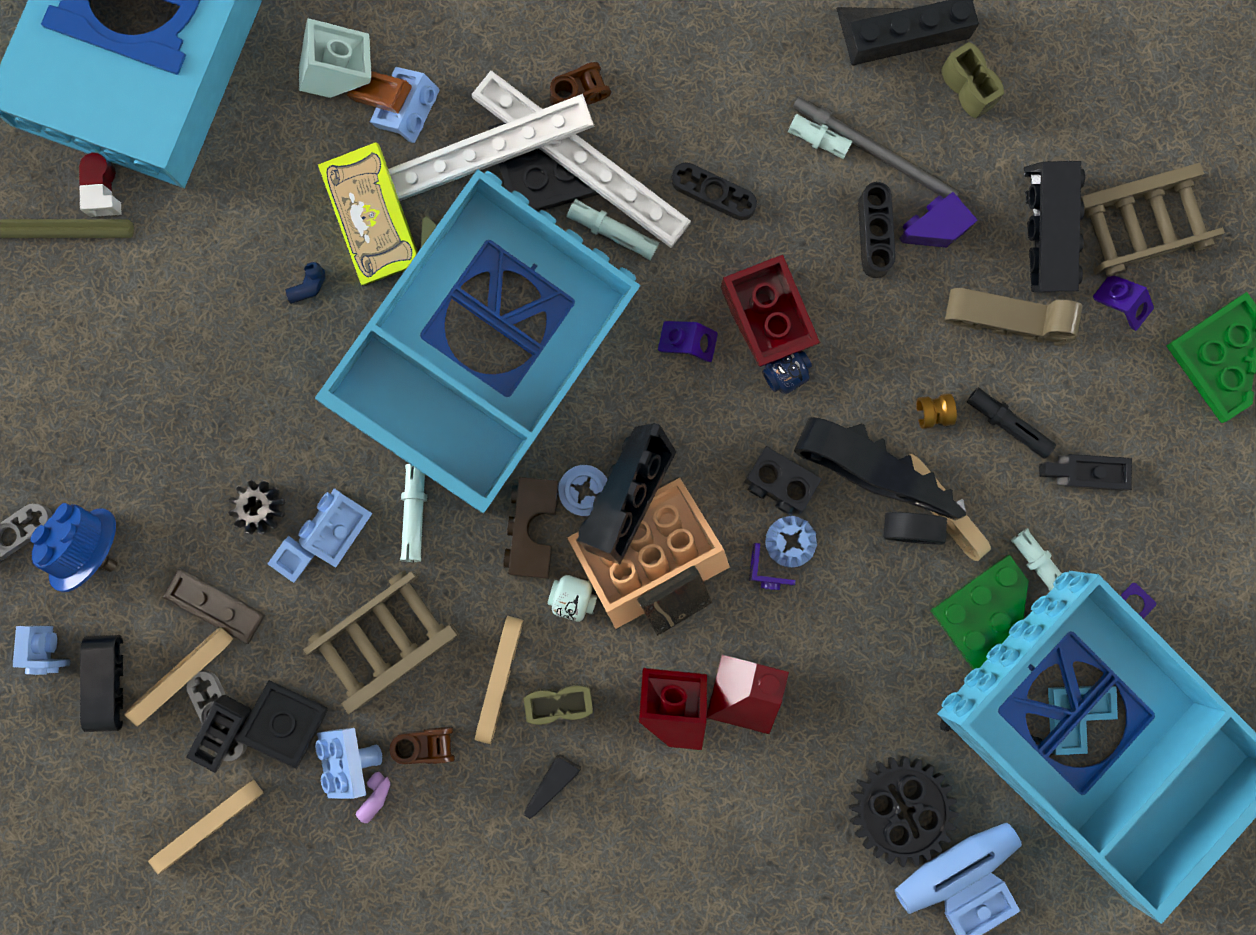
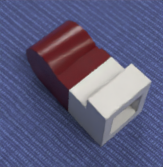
(96, 186)

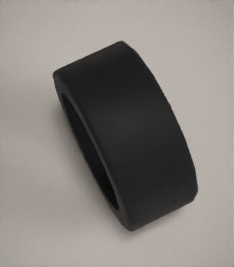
(915, 528)

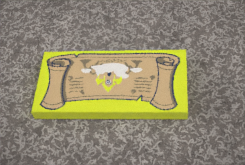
(369, 213)

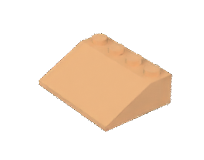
(665, 544)

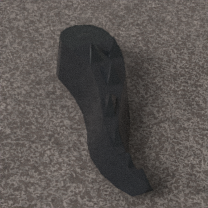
(871, 467)

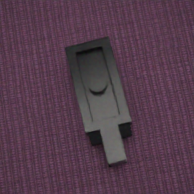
(1090, 472)

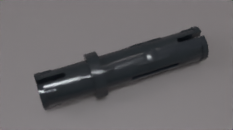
(1002, 416)

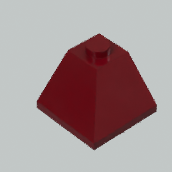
(747, 694)
(674, 707)

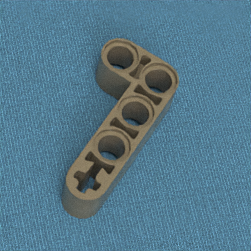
(1008, 316)

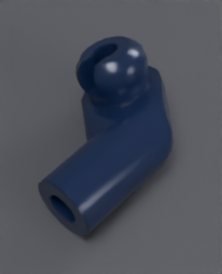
(310, 286)

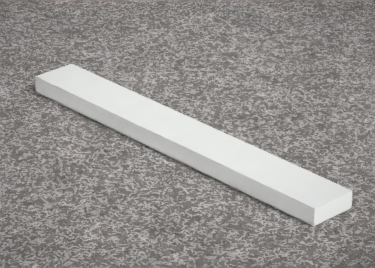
(491, 147)
(589, 165)

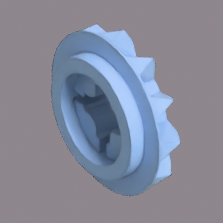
(578, 476)
(776, 543)

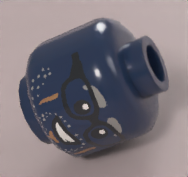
(788, 372)

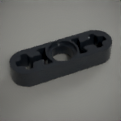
(710, 178)

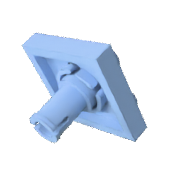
(344, 763)

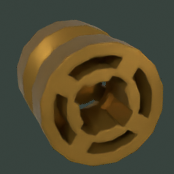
(937, 411)

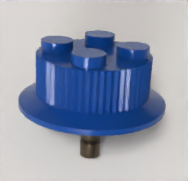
(74, 545)

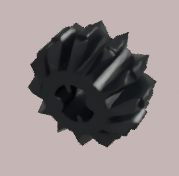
(251, 520)

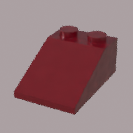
(769, 311)

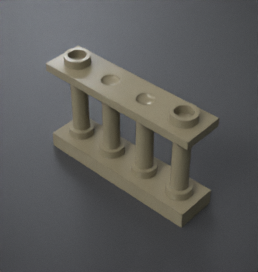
(1152, 189)
(384, 673)

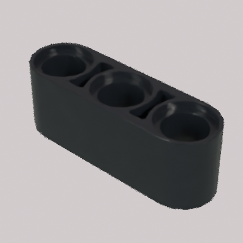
(882, 217)
(100, 683)

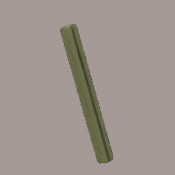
(66, 228)

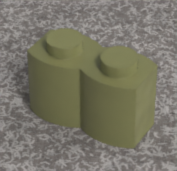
(970, 78)
(568, 703)

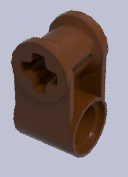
(580, 81)
(425, 746)

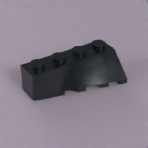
(896, 31)
(1055, 225)
(627, 493)

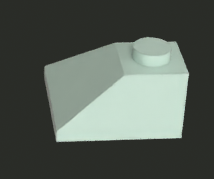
(333, 59)

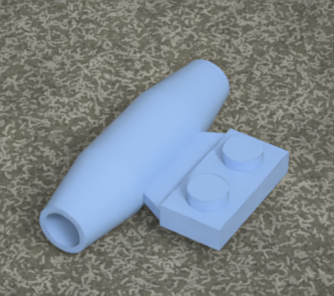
(965, 882)

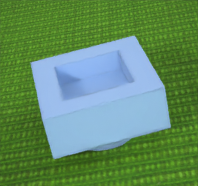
(290, 559)

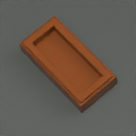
(382, 92)

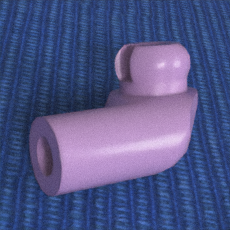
(376, 799)

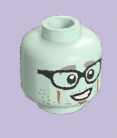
(572, 598)

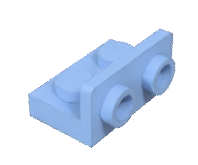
(414, 109)
(333, 527)
(34, 650)

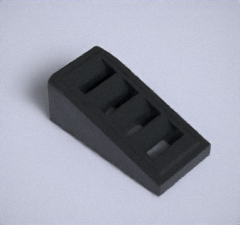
(231, 715)
(557, 777)

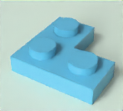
(1077, 739)

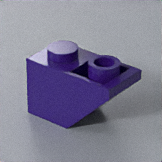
(941, 225)

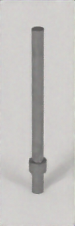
(823, 116)

